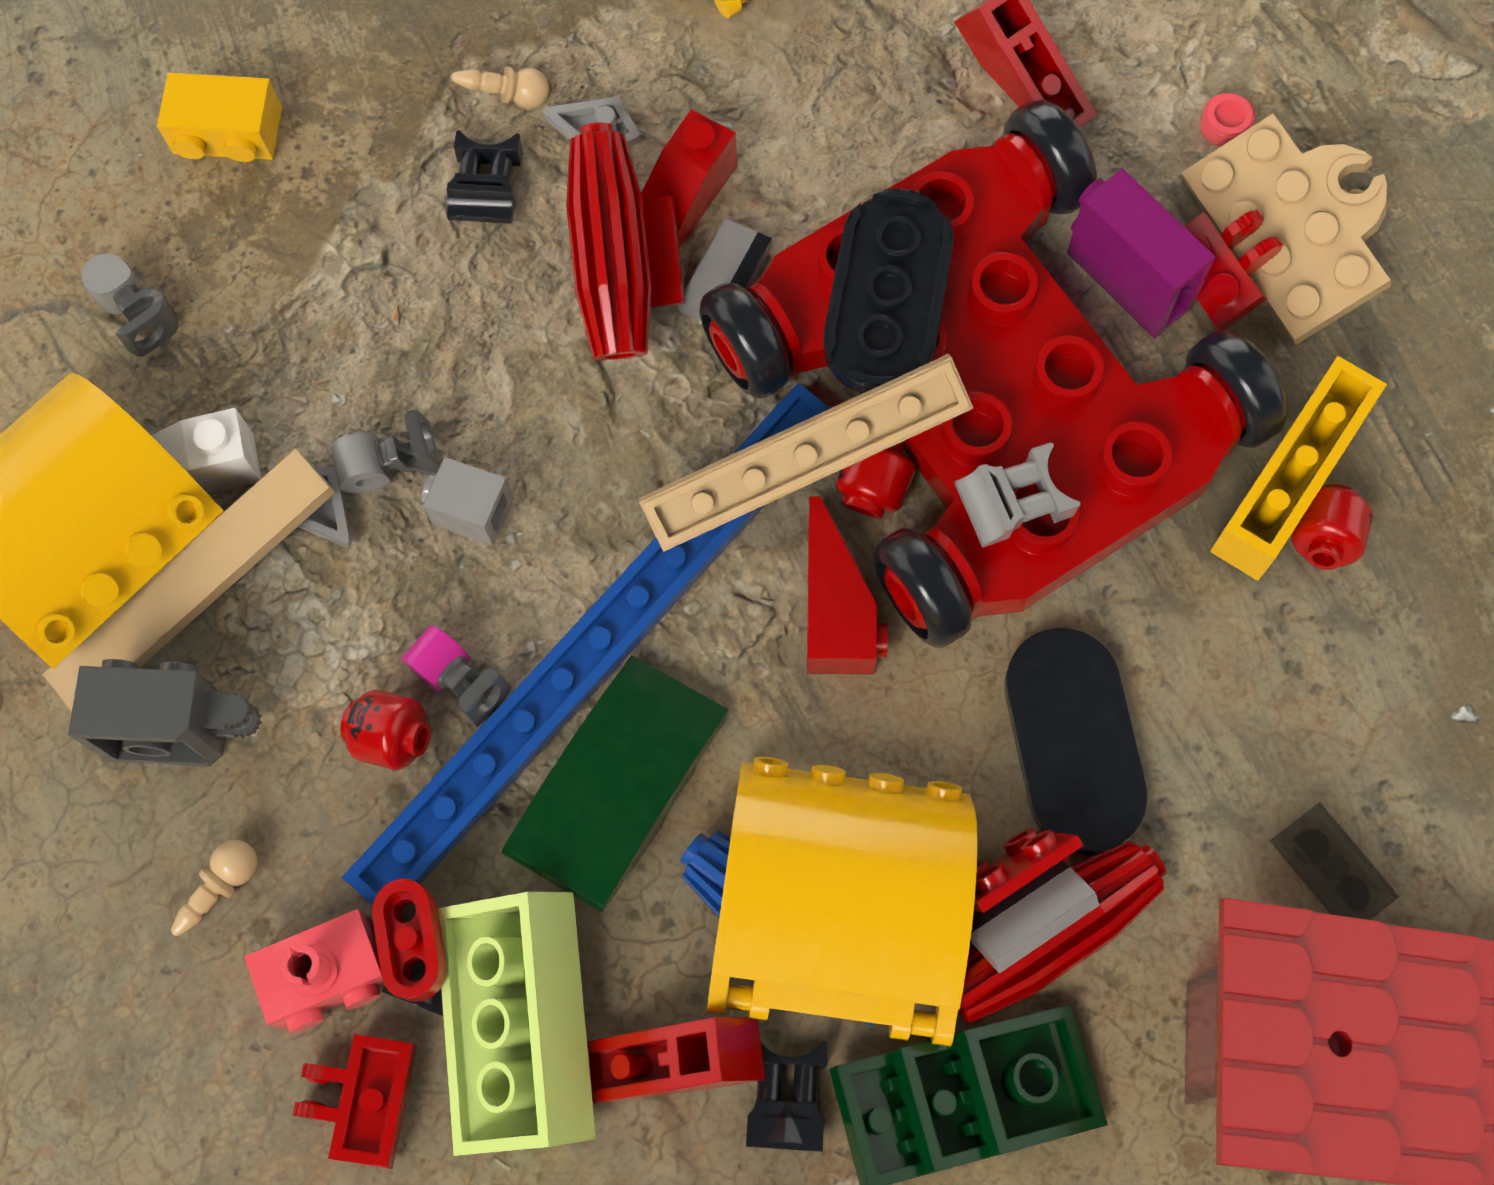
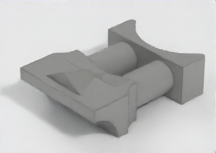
(993, 505)

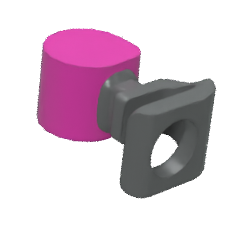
(444, 665)

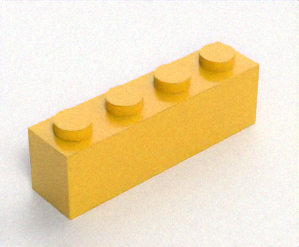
(1298, 468)

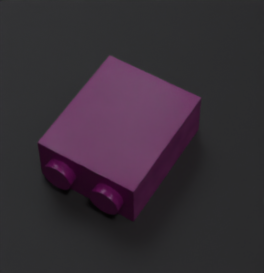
(1138, 252)

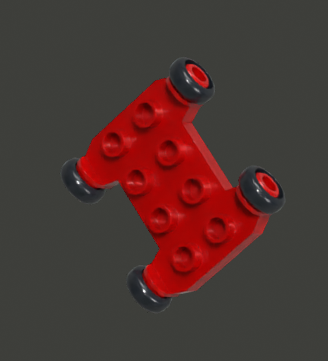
(1031, 380)

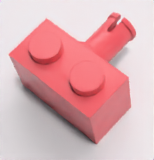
(317, 972)

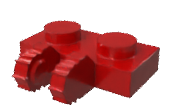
(1229, 288)
(370, 1100)

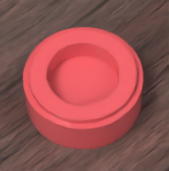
(1226, 118)

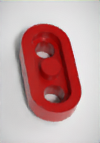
(405, 944)

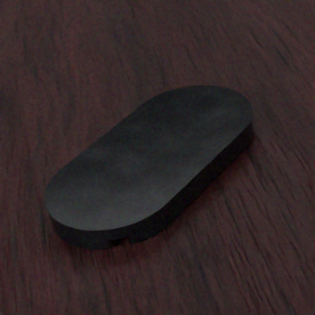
(887, 289)
(1075, 739)

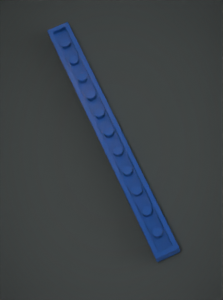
(553, 691)

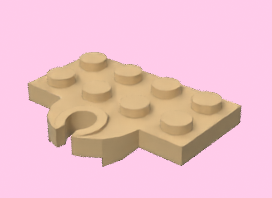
(1322, 228)

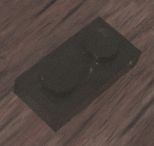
(1333, 866)

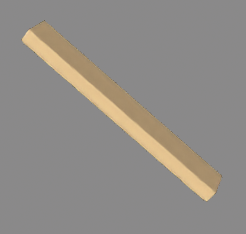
(806, 452)
(200, 571)

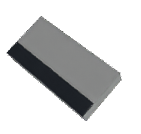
(731, 258)
(1032, 916)

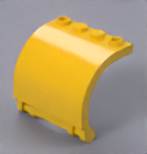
(85, 515)
(847, 898)

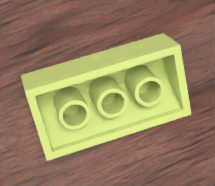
(515, 1024)

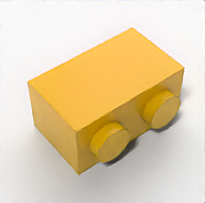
(220, 116)

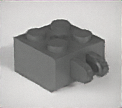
(156, 714)

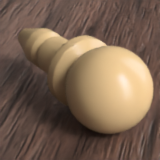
(525, 87)
(230, 866)

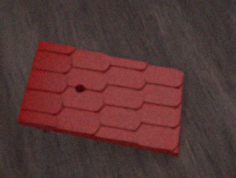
(1345, 1047)

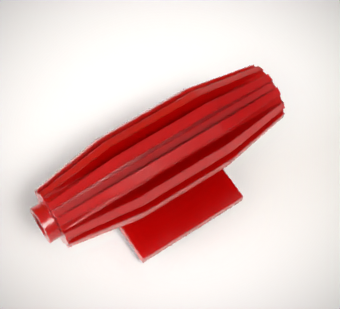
(619, 245)
(1124, 883)

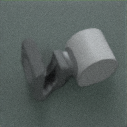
(120, 292)
(366, 462)

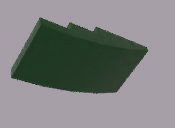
(615, 783)
(968, 1100)

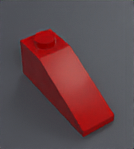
(1022, 56)
(693, 169)
(841, 609)
(676, 1059)

